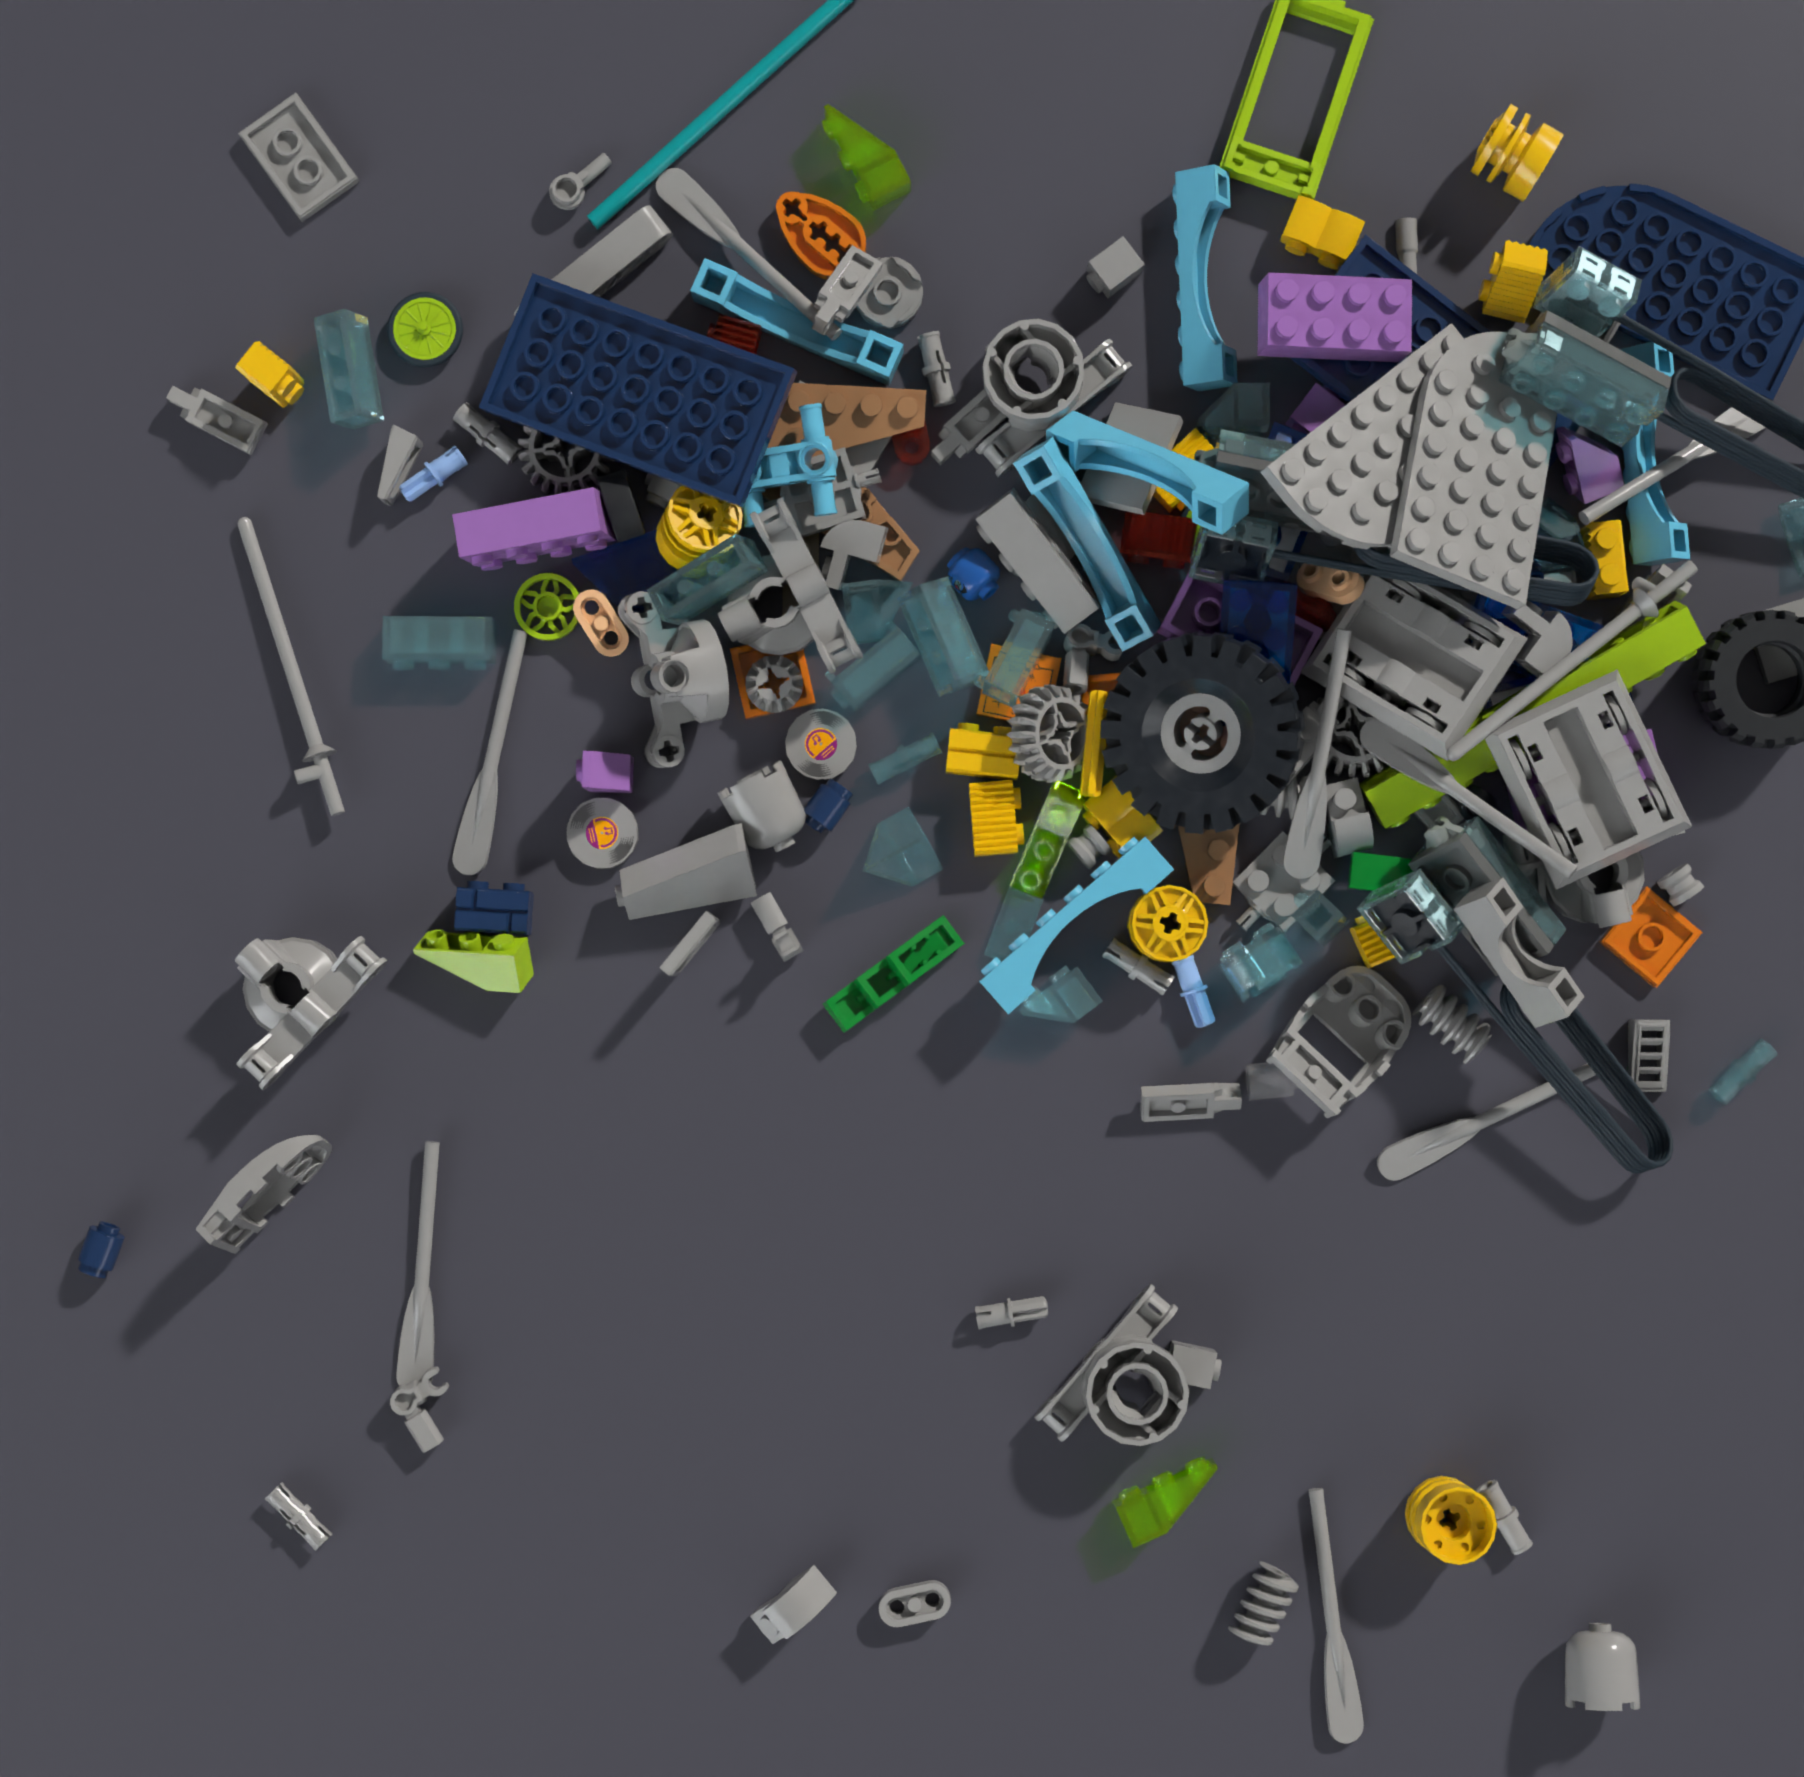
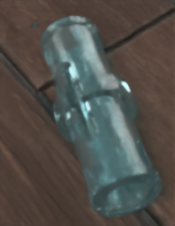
(905, 758)
(1743, 1071)

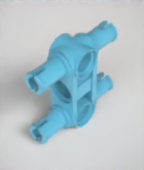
(793, 465)

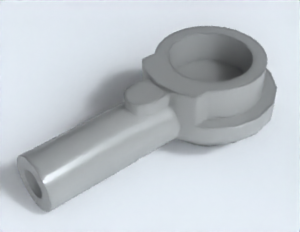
(568, 189)

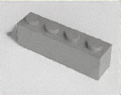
(1037, 560)

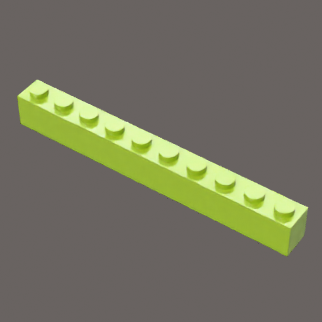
(1635, 652)

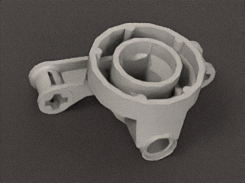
(1029, 414)
(811, 620)
(685, 672)
(1579, 899)
(292, 1027)
(1124, 1349)

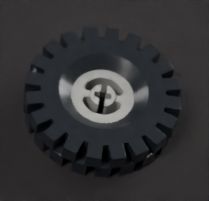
(1170, 774)

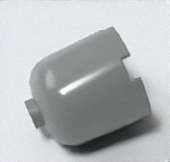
(766, 808)
(1601, 1669)

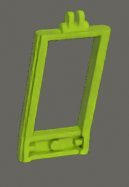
(1271, 168)

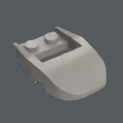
(1362, 1014)
(282, 1167)

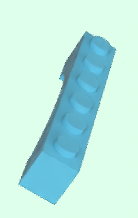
(1200, 201)
(744, 300)
(1060, 492)
(1211, 495)
(1654, 530)
(1012, 978)

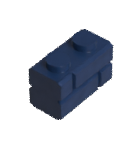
(494, 909)

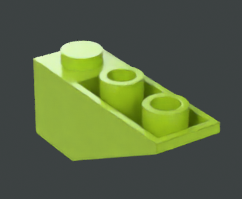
(486, 961)

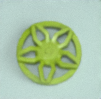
(546, 606)

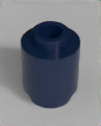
(827, 806)
(100, 1249)

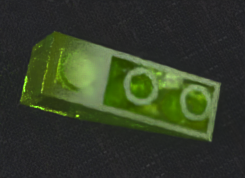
(873, 162)
(1048, 839)
(1157, 1507)

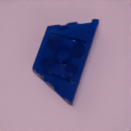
(625, 568)

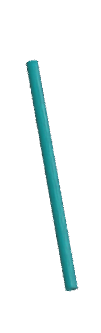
(716, 111)

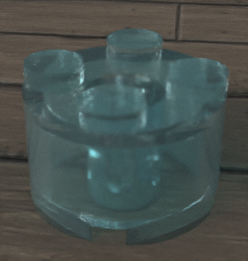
(1260, 962)

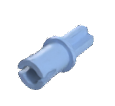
(433, 473)
(1194, 991)

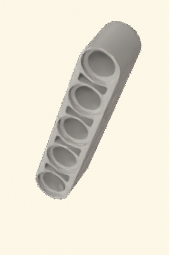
(617, 254)

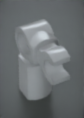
(1079, 645)
(775, 922)
(407, 1402)

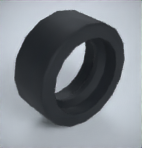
(621, 505)

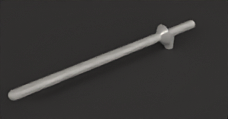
(1645, 598)
(317, 750)

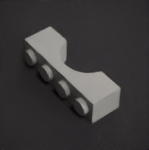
(1540, 989)

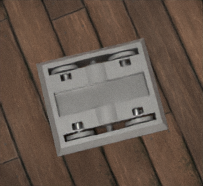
(1418, 656)
(1588, 777)

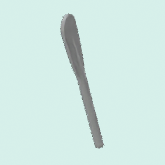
(700, 210)
(1730, 420)
(1424, 768)
(478, 820)
(1308, 822)
(1434, 1143)
(417, 1333)
(1340, 1682)

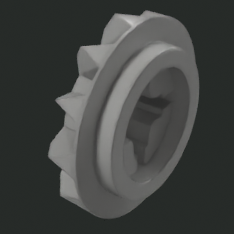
(789, 691)

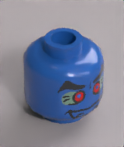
(973, 574)

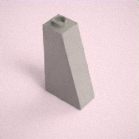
(689, 876)

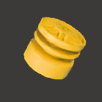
(1516, 152)
(694, 526)
(1148, 933)
(1469, 1524)

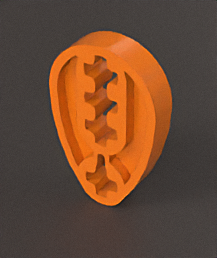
(818, 213)

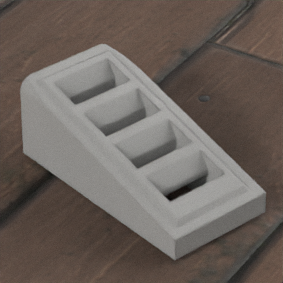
(399, 459)
(1662, 1043)

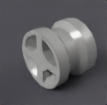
(1089, 846)
(1680, 884)

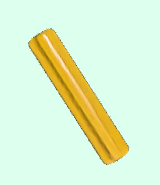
(1093, 757)

